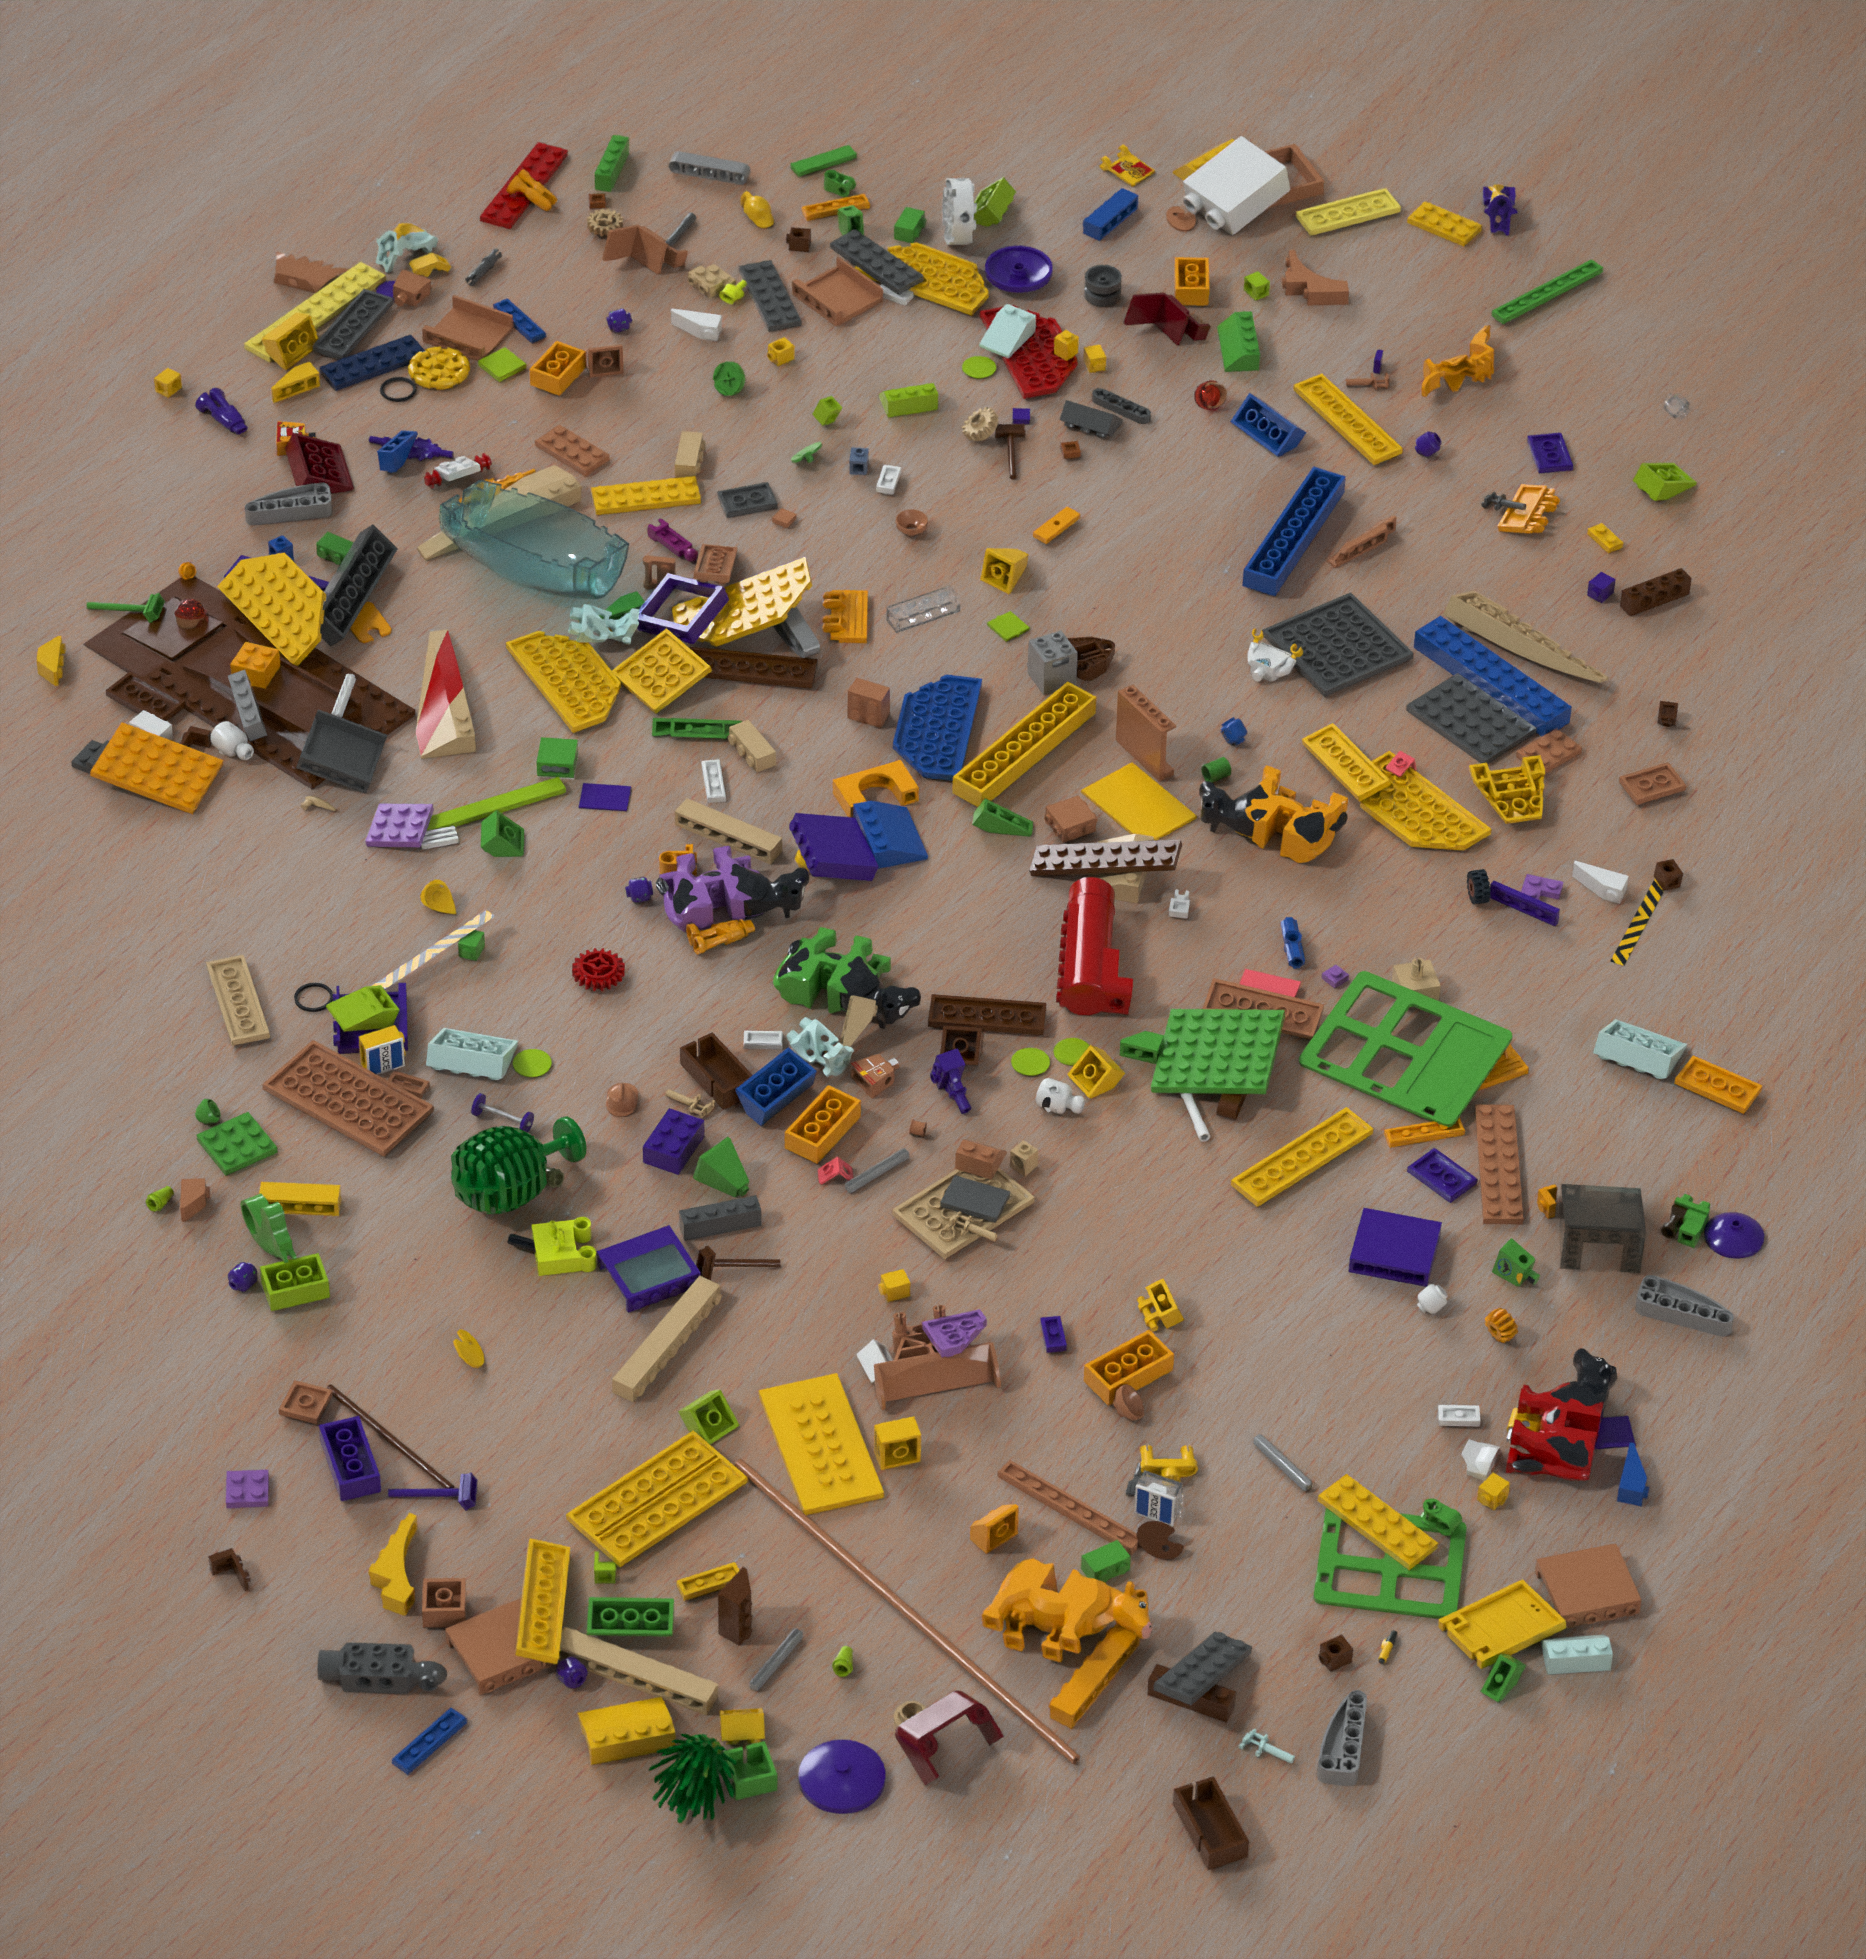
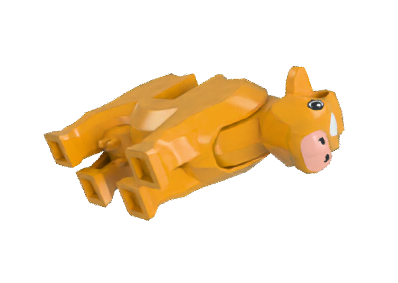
(1078, 1610)

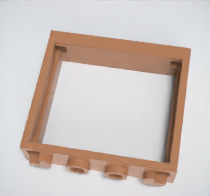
(1314, 183)

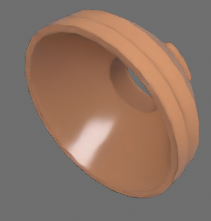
(911, 518)
(1128, 1403)

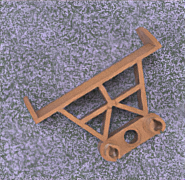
(922, 1370)

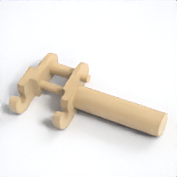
(693, 1103)
(968, 1226)

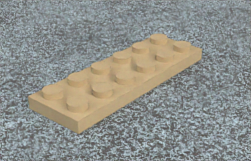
(237, 1000)

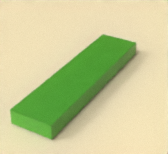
(823, 160)

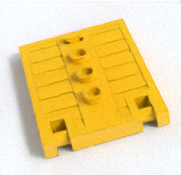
(1502, 1623)

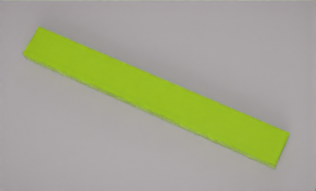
(501, 802)

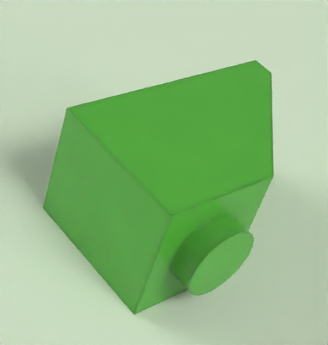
(1142, 1046)
(1503, 1677)

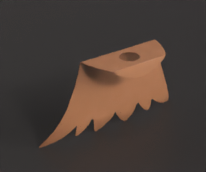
(302, 274)

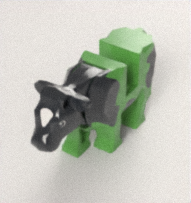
(810, 969)

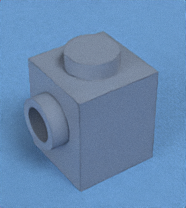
(859, 461)

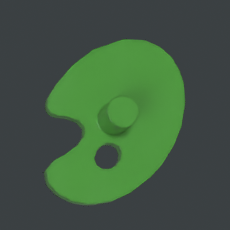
(807, 453)

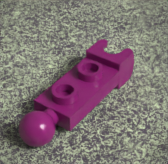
(672, 540)

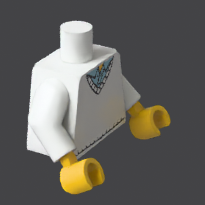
(1269, 661)

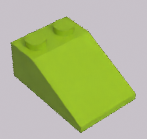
(1662, 480)

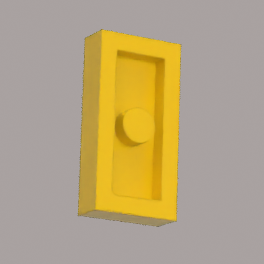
(1605, 538)

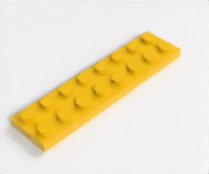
(1348, 419)
(1301, 1157)
(542, 1601)

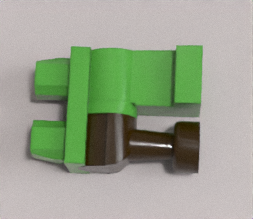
(1691, 1216)

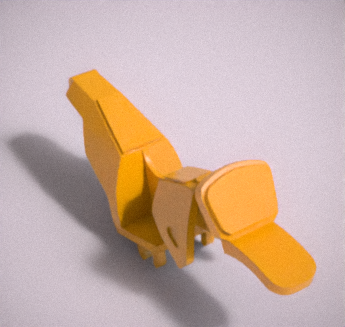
(1457, 368)

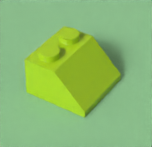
(709, 1416)

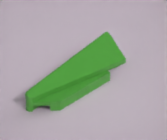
(692, 727)

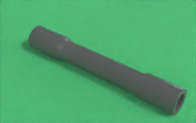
(685, 224)

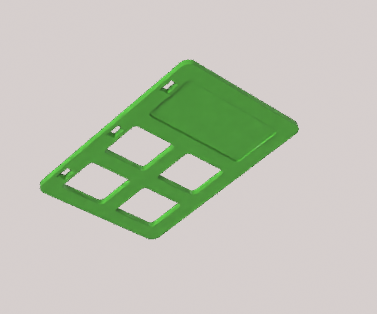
(1442, 1071)

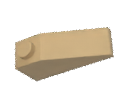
(858, 1016)

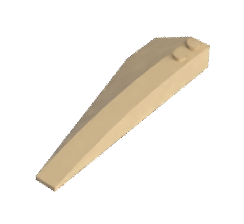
(548, 483)
(1492, 622)

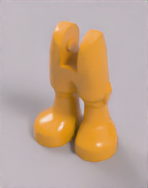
(533, 190)

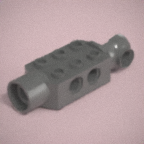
(379, 1668)

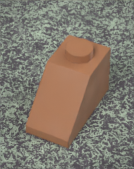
(193, 1197)

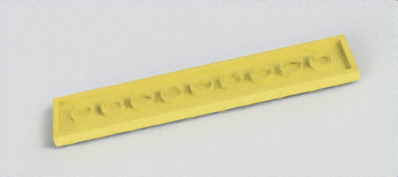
(325, 303)

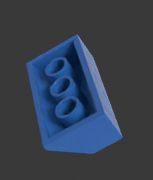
(1267, 426)
(775, 1086)

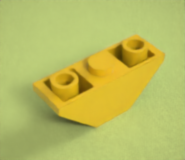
(51, 659)

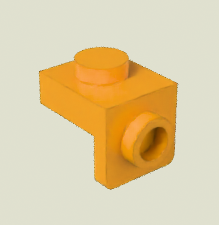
(1546, 1200)

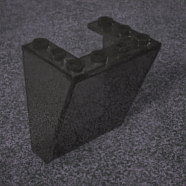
(1603, 1217)

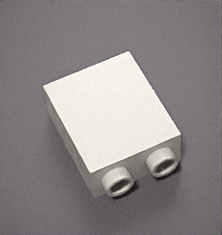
(1235, 186)

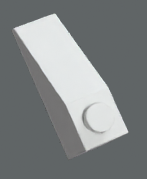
(699, 324)
(1602, 882)

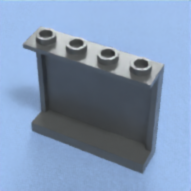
(341, 751)

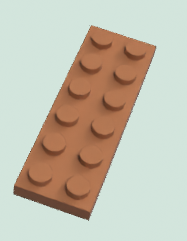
(715, 563)
(1300, 1015)

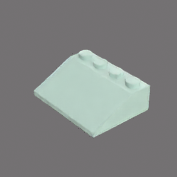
(1639, 1049)
(470, 1053)

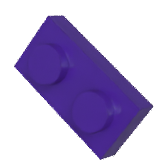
(1053, 1334)

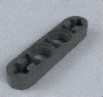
(1104, 398)

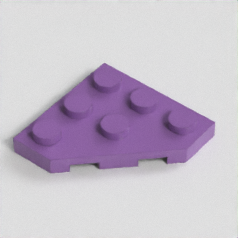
(955, 1332)

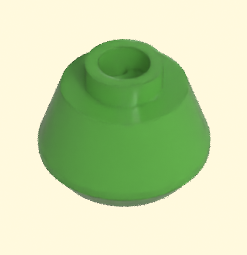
(207, 1112)

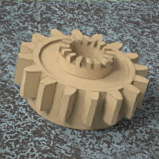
(980, 424)

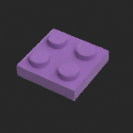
(247, 1488)

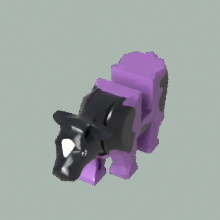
(734, 885)

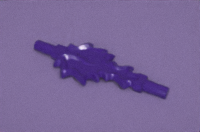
(421, 448)

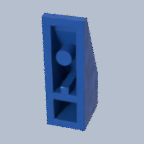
(395, 452)
(1633, 1480)

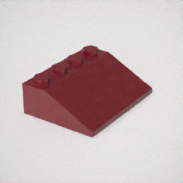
(318, 462)

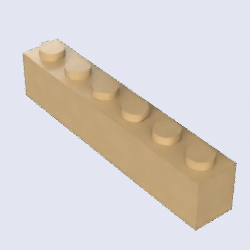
(728, 831)

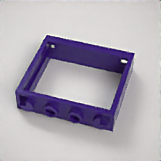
(691, 632)

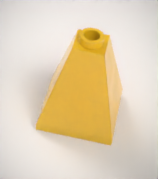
(1003, 567)

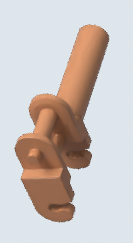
(1369, 381)

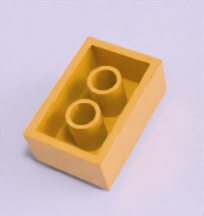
(1191, 281)
(558, 368)

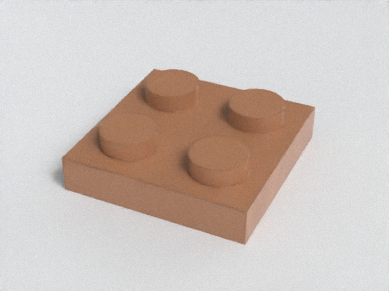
(305, 1402)

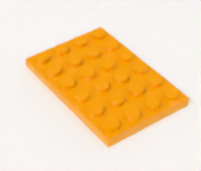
(156, 768)

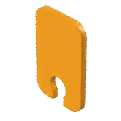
(369, 619)

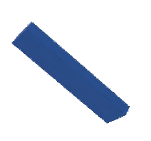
(521, 321)
(429, 1741)

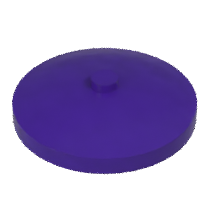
(1018, 269)
(842, 1776)

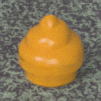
(187, 570)

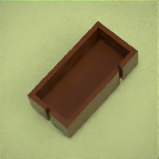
(714, 1069)
(1211, 1823)

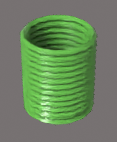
(1216, 769)

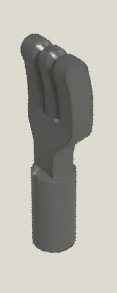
(1132, 1483)

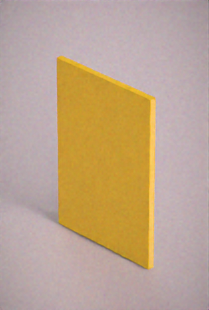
(1138, 803)

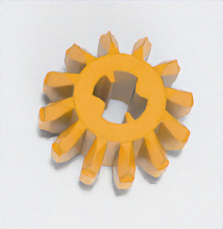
(1501, 1325)

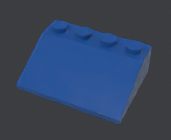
(889, 833)

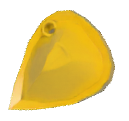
(438, 897)

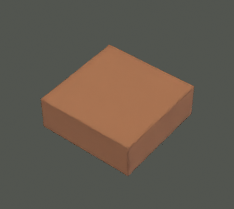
(784, 518)

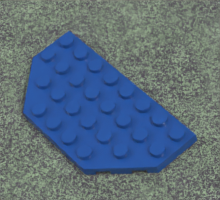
(938, 725)

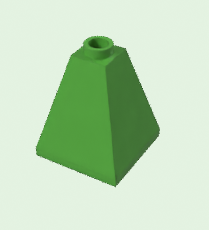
(722, 1169)

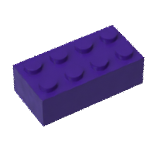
(350, 1458)

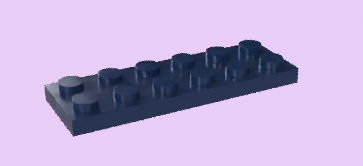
(370, 362)

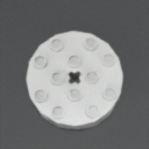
(958, 211)

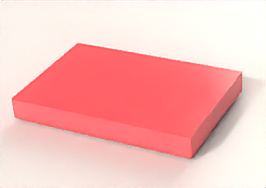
(1270, 983)

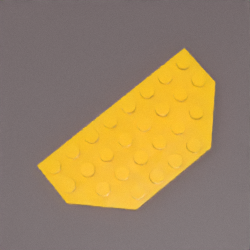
(946, 277)
(278, 602)
(751, 603)
(568, 677)
(1422, 812)

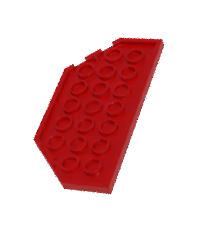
(1034, 364)

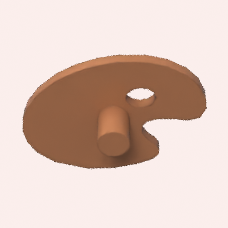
(1181, 222)

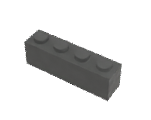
(720, 1218)

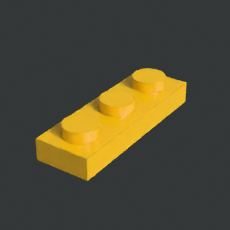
(706, 1581)

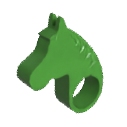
(268, 1226)

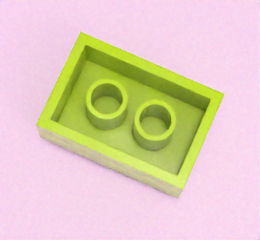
(294, 1282)

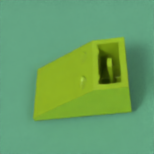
(364, 1009)

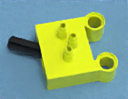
(556, 1246)

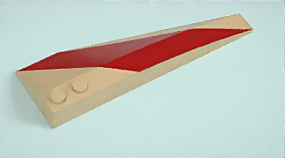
(443, 712)

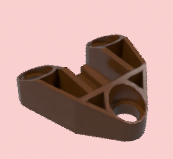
(1092, 656)

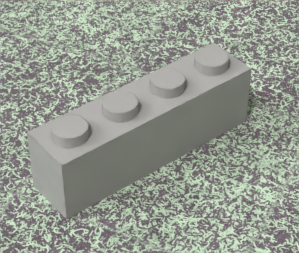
(247, 705)

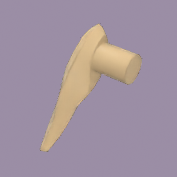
(313, 800)

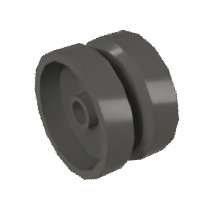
(1102, 285)

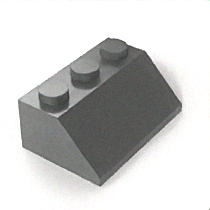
(1090, 419)

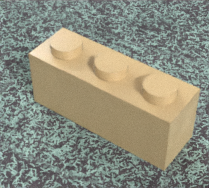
(689, 454)
(752, 746)

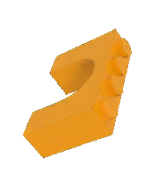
(890, 776)

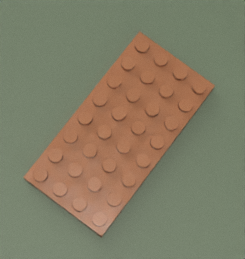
(348, 1097)

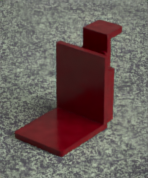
(1166, 314)

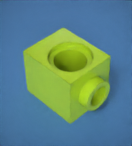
(1256, 285)
(827, 410)

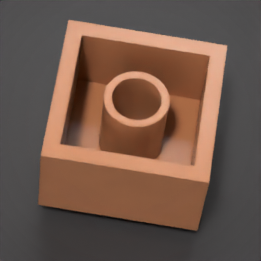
(868, 702)
(443, 1602)

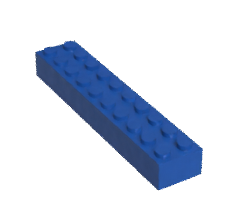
(1294, 531)
(1464, 655)

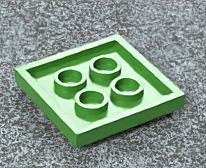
(236, 1143)

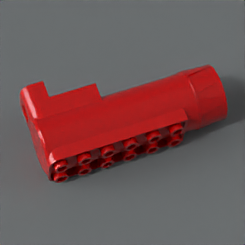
(1089, 963)

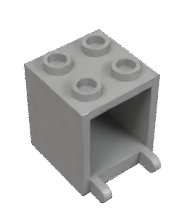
(1052, 662)

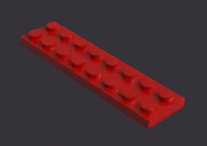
(541, 165)

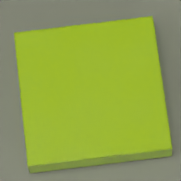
(502, 364)

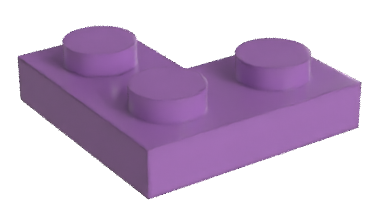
(1539, 886)

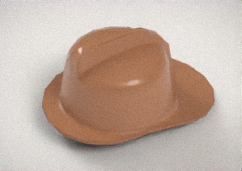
(622, 1099)

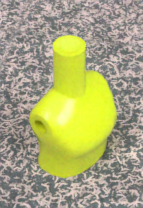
(733, 292)

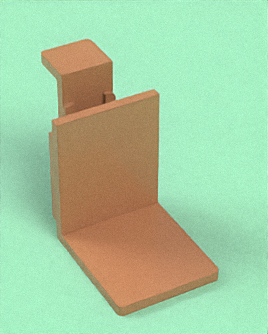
(642, 246)

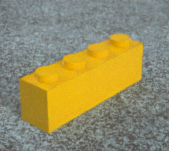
(304, 1198)

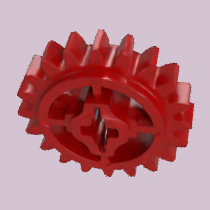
(598, 969)

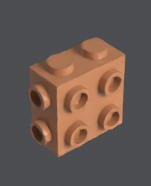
(1070, 819)

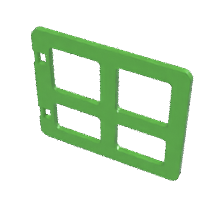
(1390, 1571)

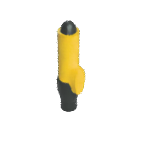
(1386, 1647)

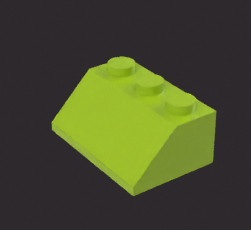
(993, 202)
(909, 400)

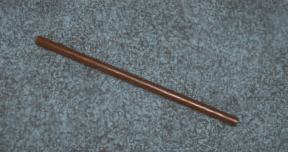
(390, 1438)

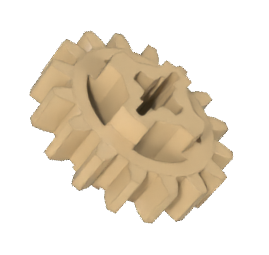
(602, 221)

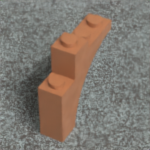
(1313, 287)

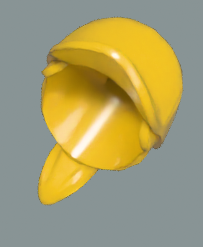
(757, 210)

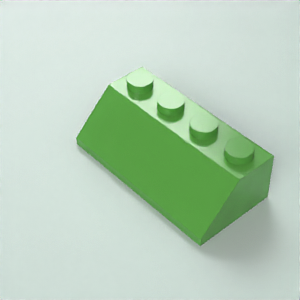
(1239, 342)
(630, 1616)

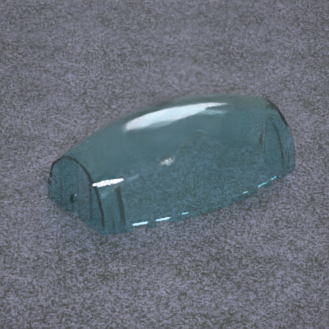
(534, 541)

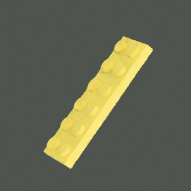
(1348, 211)

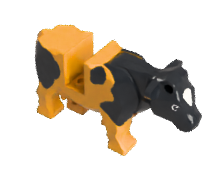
(1262, 813)

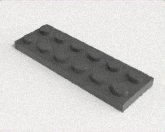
(876, 261)
(770, 296)
(353, 324)
(1202, 1668)

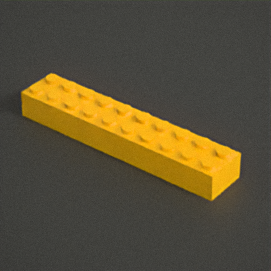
(1024, 744)

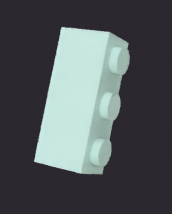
(1577, 1654)

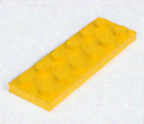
(645, 495)
(1346, 762)
(1377, 1522)

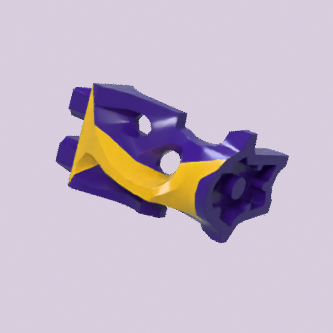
(1499, 202)

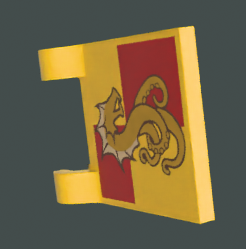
(1127, 167)

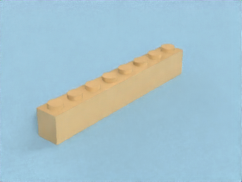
(666, 1339)
(639, 1671)

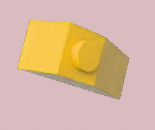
(296, 381)

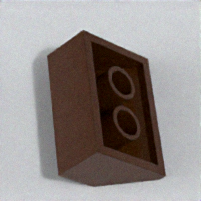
(735, 1608)

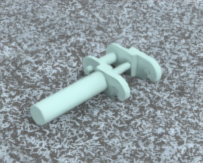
(1263, 1746)

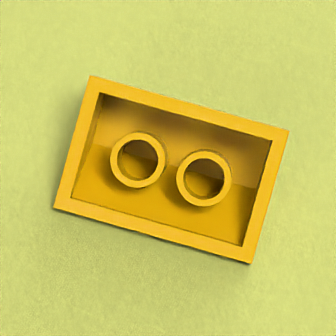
(291, 340)

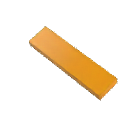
(830, 208)
(1422, 1133)

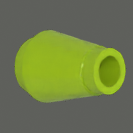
(158, 1199)
(843, 1662)

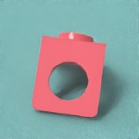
(1400, 764)
(834, 1168)

